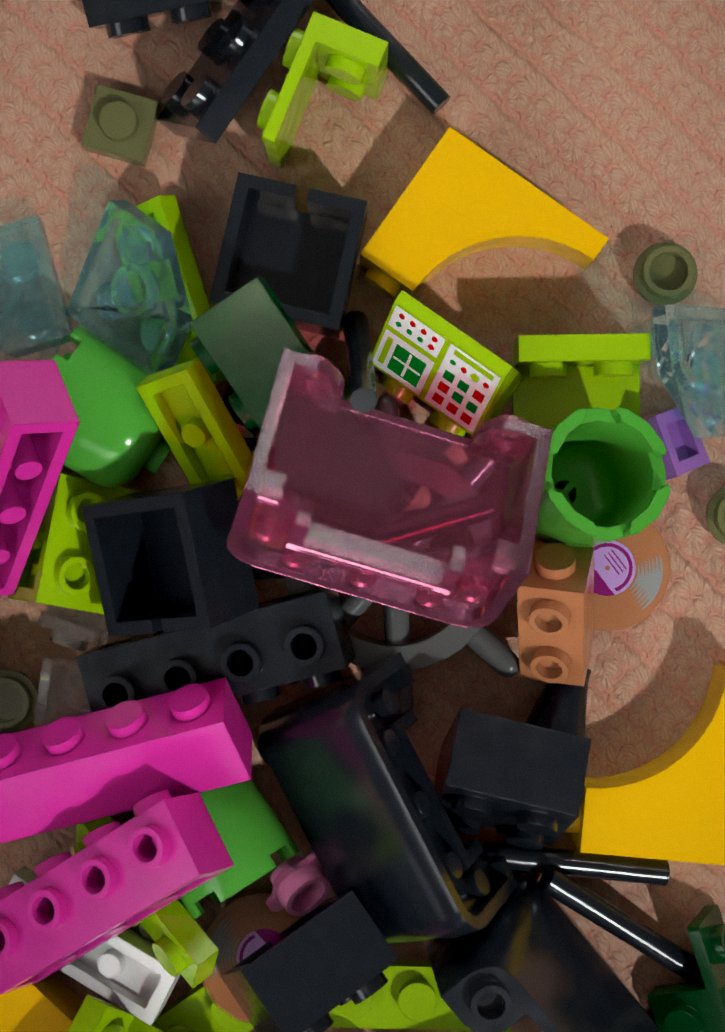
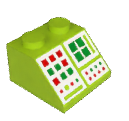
(441, 367)

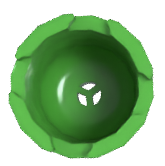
(115, 425)
(607, 476)
(250, 836)

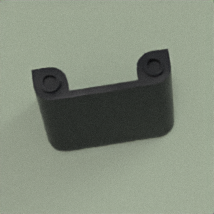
(376, 811)
(534, 965)

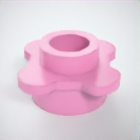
(298, 886)

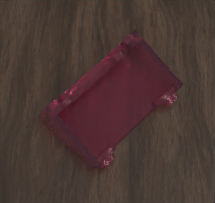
(389, 501)

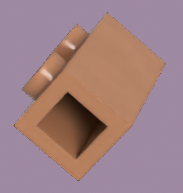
(557, 614)

